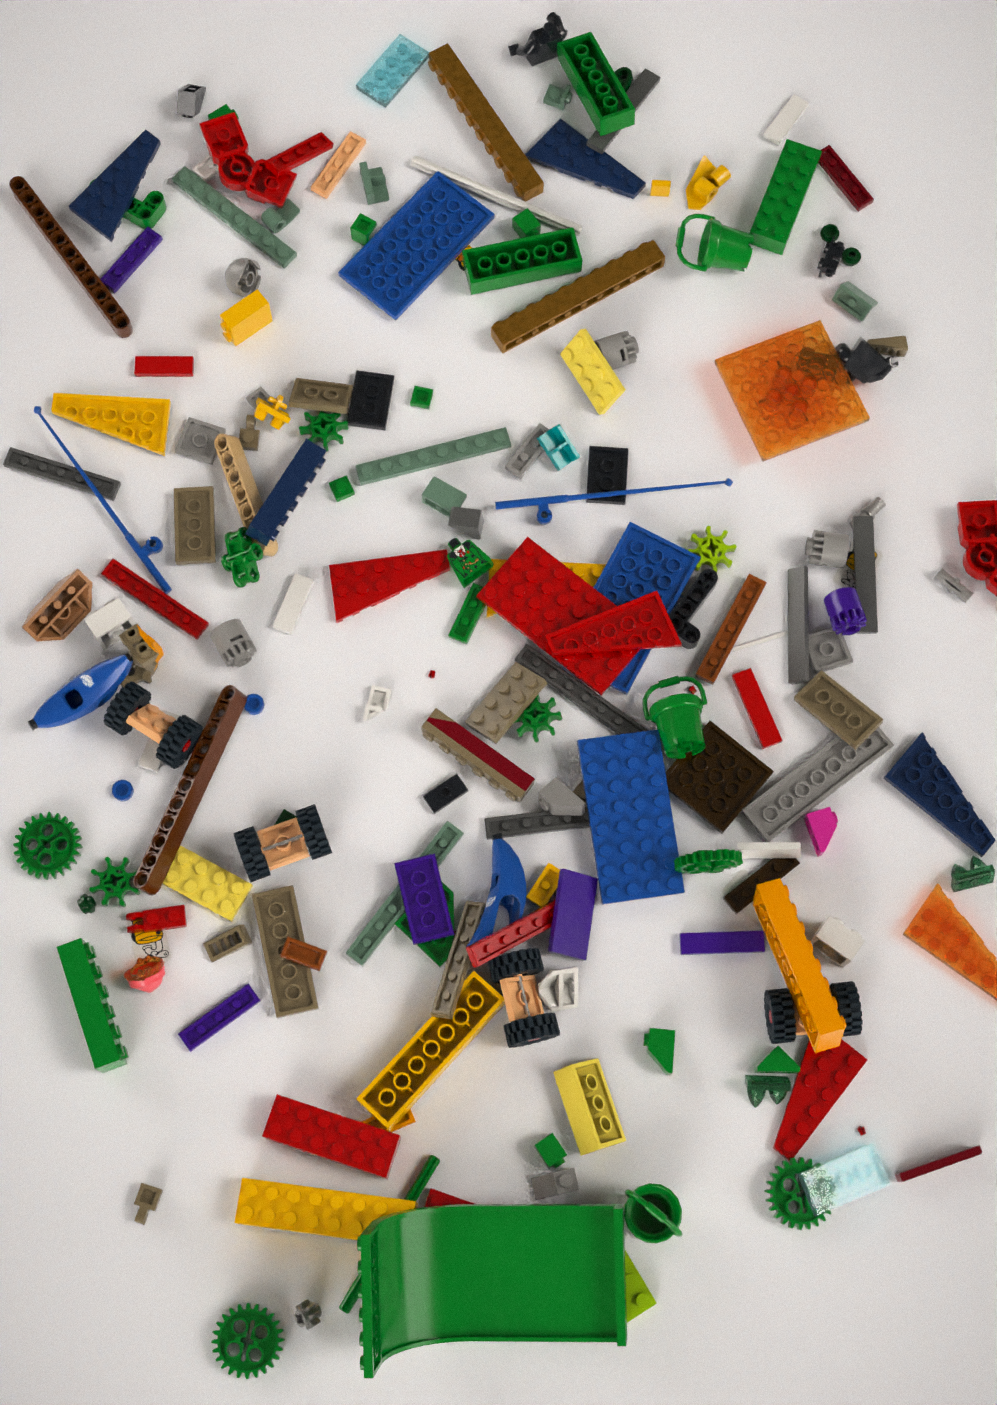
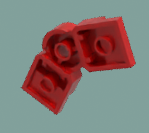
(230, 152)
(979, 537)

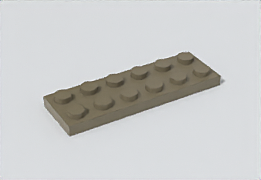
(289, 982)

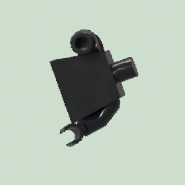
(542, 42)
(864, 362)

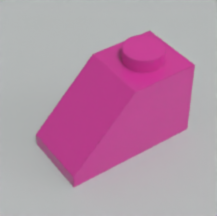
(821, 828)

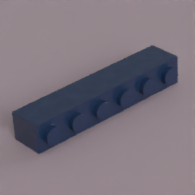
(286, 492)

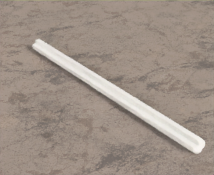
(496, 195)

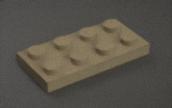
(194, 525)
(505, 702)
(838, 709)

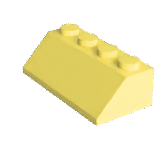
(589, 1106)

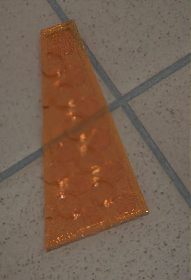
(953, 941)

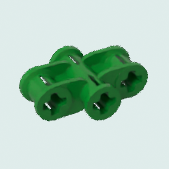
(242, 557)

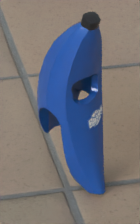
(83, 693)
(506, 888)

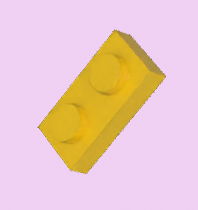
(544, 886)

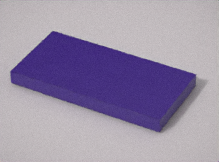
(424, 899)
(572, 914)

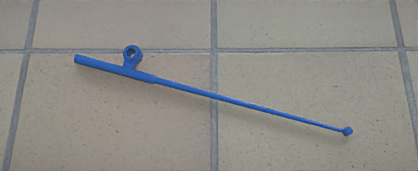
(543, 502)
(142, 552)

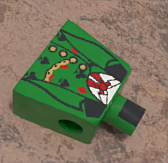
(468, 561)

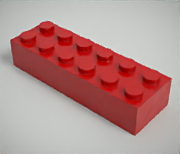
(332, 1136)

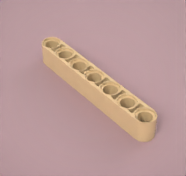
(241, 483)

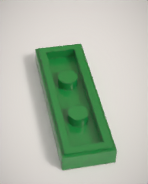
(467, 616)

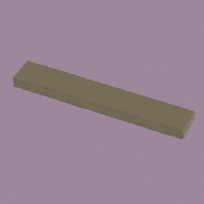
(457, 962)

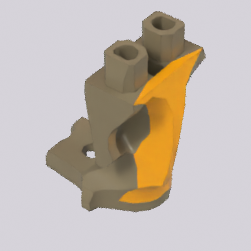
(144, 652)

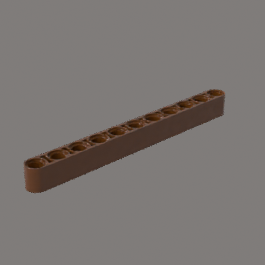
(73, 263)
(190, 790)

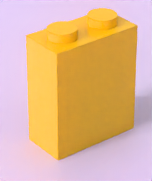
(245, 318)

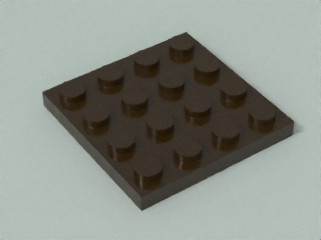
(717, 779)

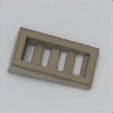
(890, 346)
(243, 933)

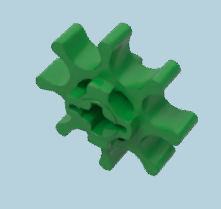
(324, 428)
(543, 719)
(107, 880)

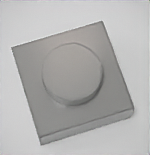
(261, 393)

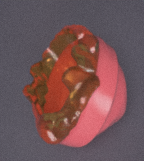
(146, 974)

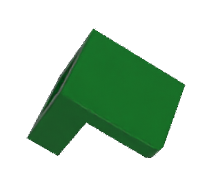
(362, 229)

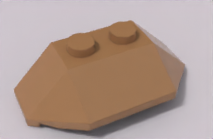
(61, 609)

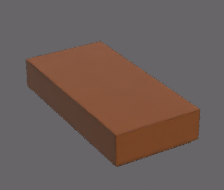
(303, 954)

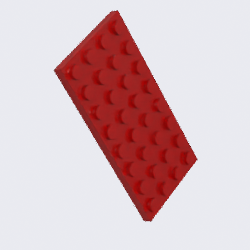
(543, 596)

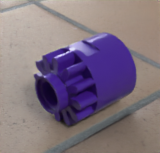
(845, 611)

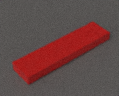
(299, 154)
(756, 708)

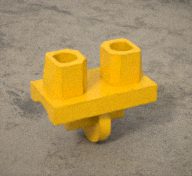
(279, 415)

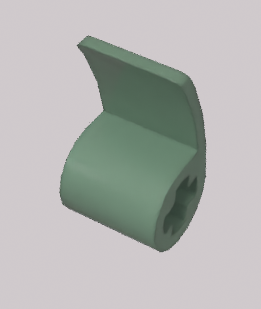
(280, 218)

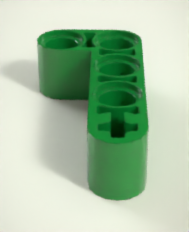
(146, 208)

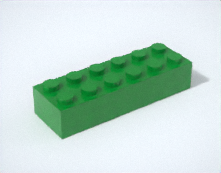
(596, 83)
(784, 196)
(522, 260)
(92, 1005)

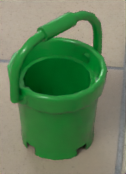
(718, 247)
(678, 718)
(653, 1213)

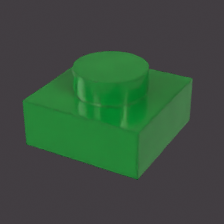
(341, 488)

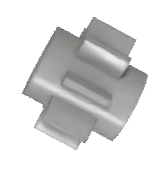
(307, 1314)

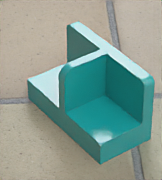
(558, 447)

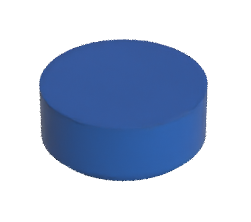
(254, 704)
(122, 790)

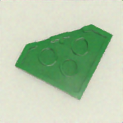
(438, 949)

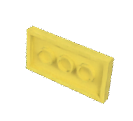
(592, 371)
(207, 883)

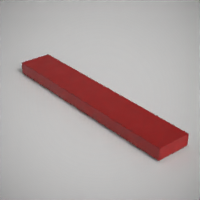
(155, 599)
(511, 935)

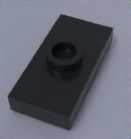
(445, 793)

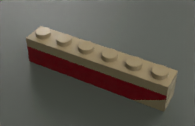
(477, 755)

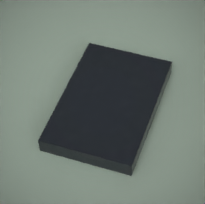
(370, 400)
(607, 473)

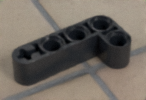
(693, 606)

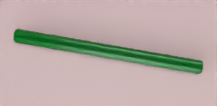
(413, 1194)

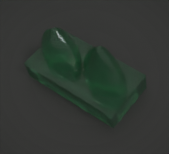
(978, 875)
(758, 1084)

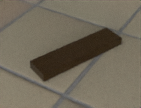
(744, 893)

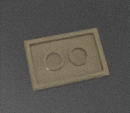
(321, 395)

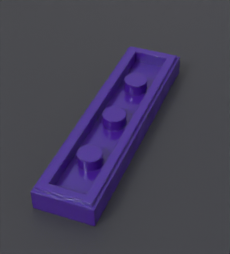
(131, 259)
(722, 942)
(219, 1017)

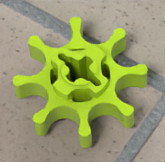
(717, 546)

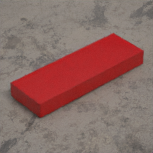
(164, 366)

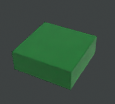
(421, 397)

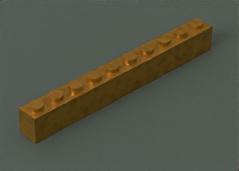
(485, 122)
(577, 296)

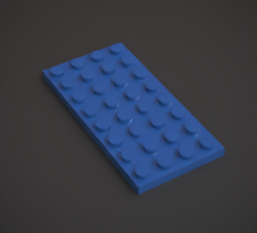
(416, 245)
(639, 567)
(630, 816)

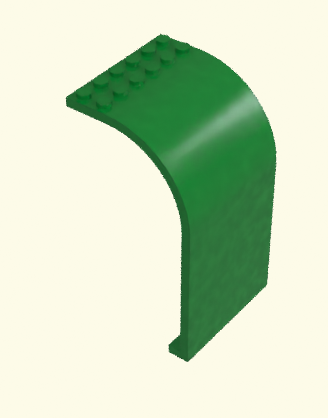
(491, 1276)

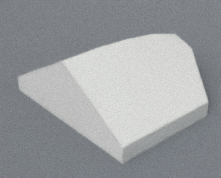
(560, 989)

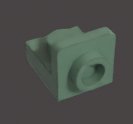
(558, 96)

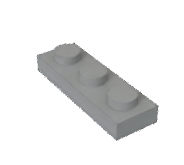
(527, 453)

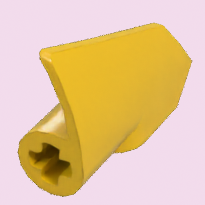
(705, 183)

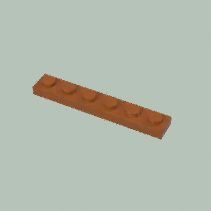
(730, 629)

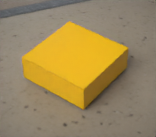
(660, 188)

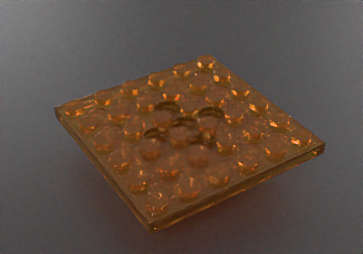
(804, 360)

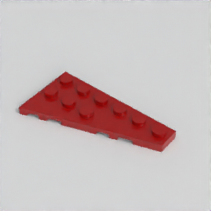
(376, 580)
(629, 626)
(814, 1092)

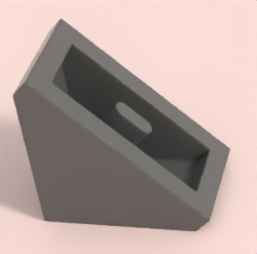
(467, 521)

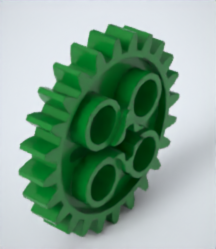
(59, 858)
(708, 861)
(781, 1198)
(229, 1335)

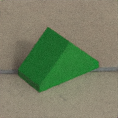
(778, 1062)

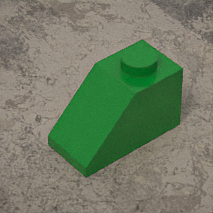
(661, 1047)

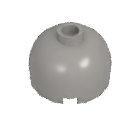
(243, 276)

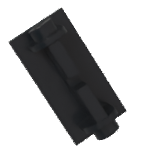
(832, 250)

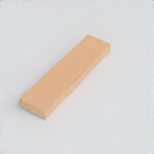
(338, 165)

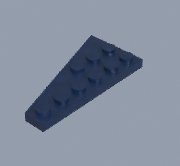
(567, 151)
(113, 191)
(935, 791)

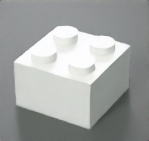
(109, 623)
(837, 941)

